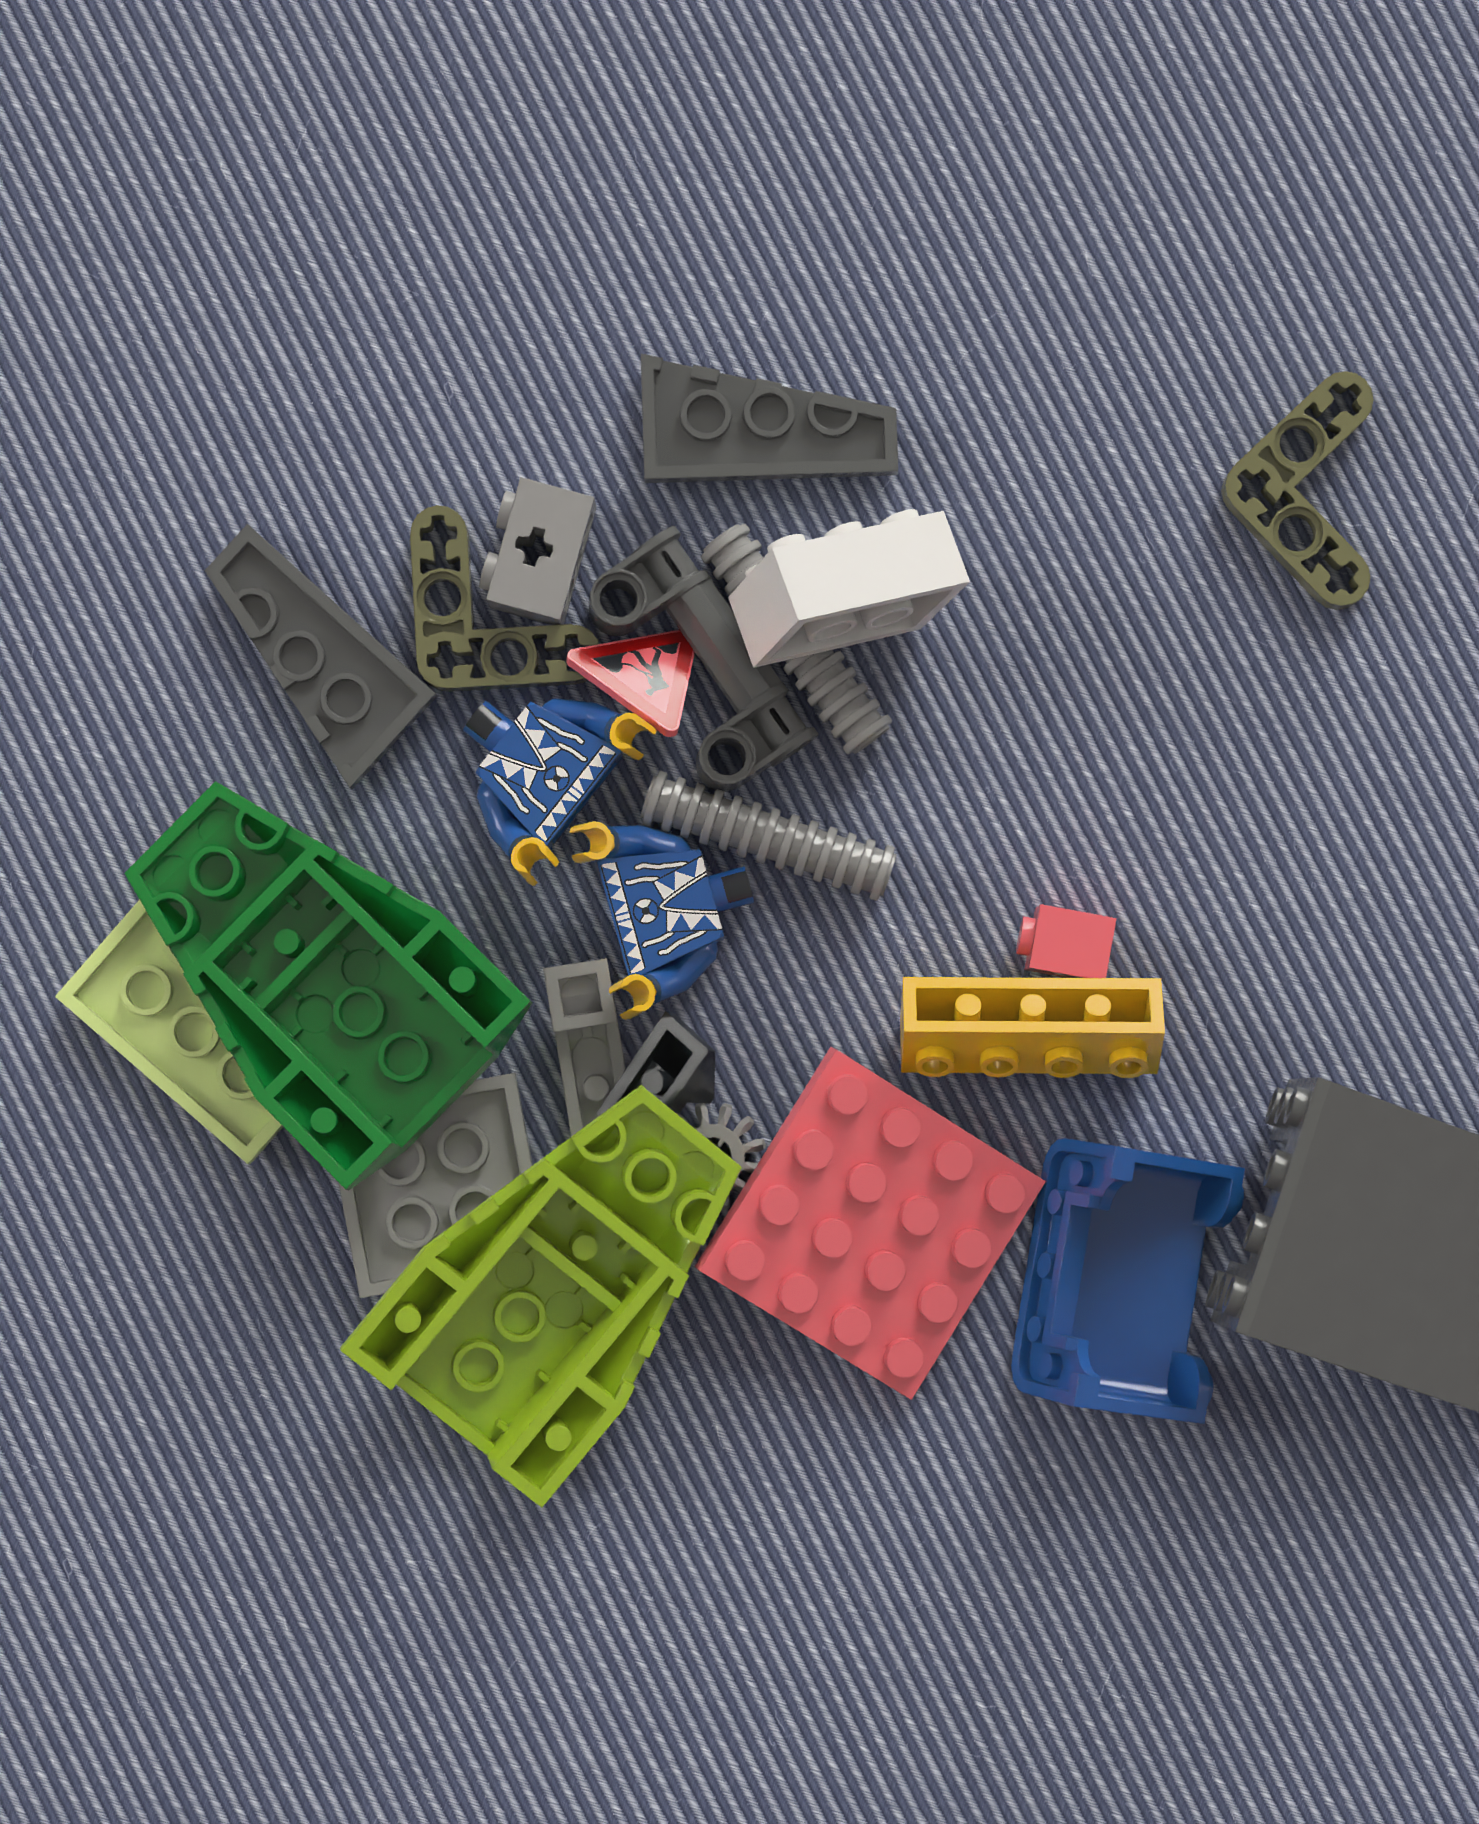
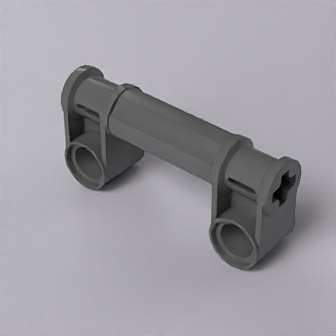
(717, 641)

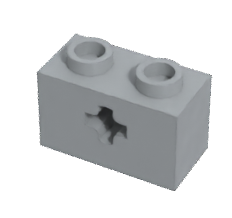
(565, 524)

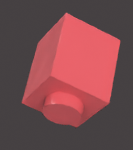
(1066, 942)

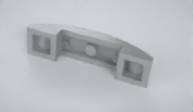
(585, 1036)

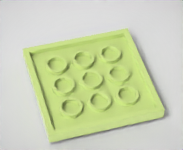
(148, 1012)

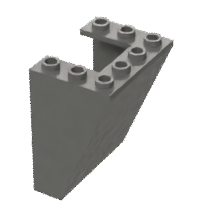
(1364, 1243)

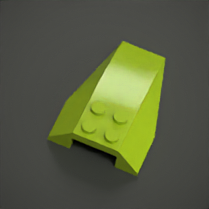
(552, 1292)

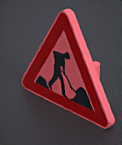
(641, 674)

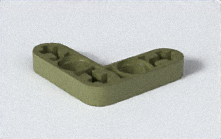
(1282, 478)
(458, 627)

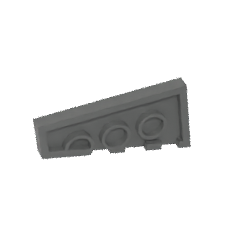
(747, 429)
(331, 668)

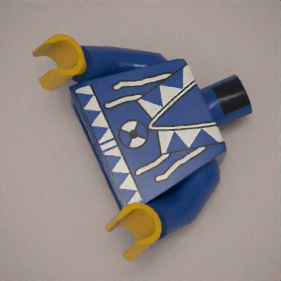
(545, 770)
(661, 907)

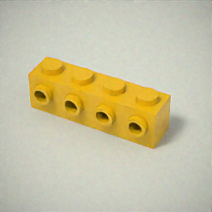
(1031, 1026)

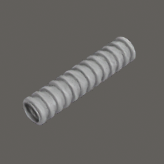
(822, 673)
(768, 835)

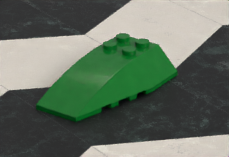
(324, 981)

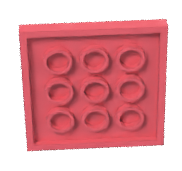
(870, 1223)

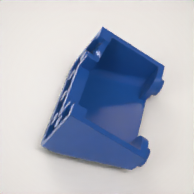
(1119, 1279)

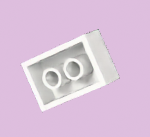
(847, 586)

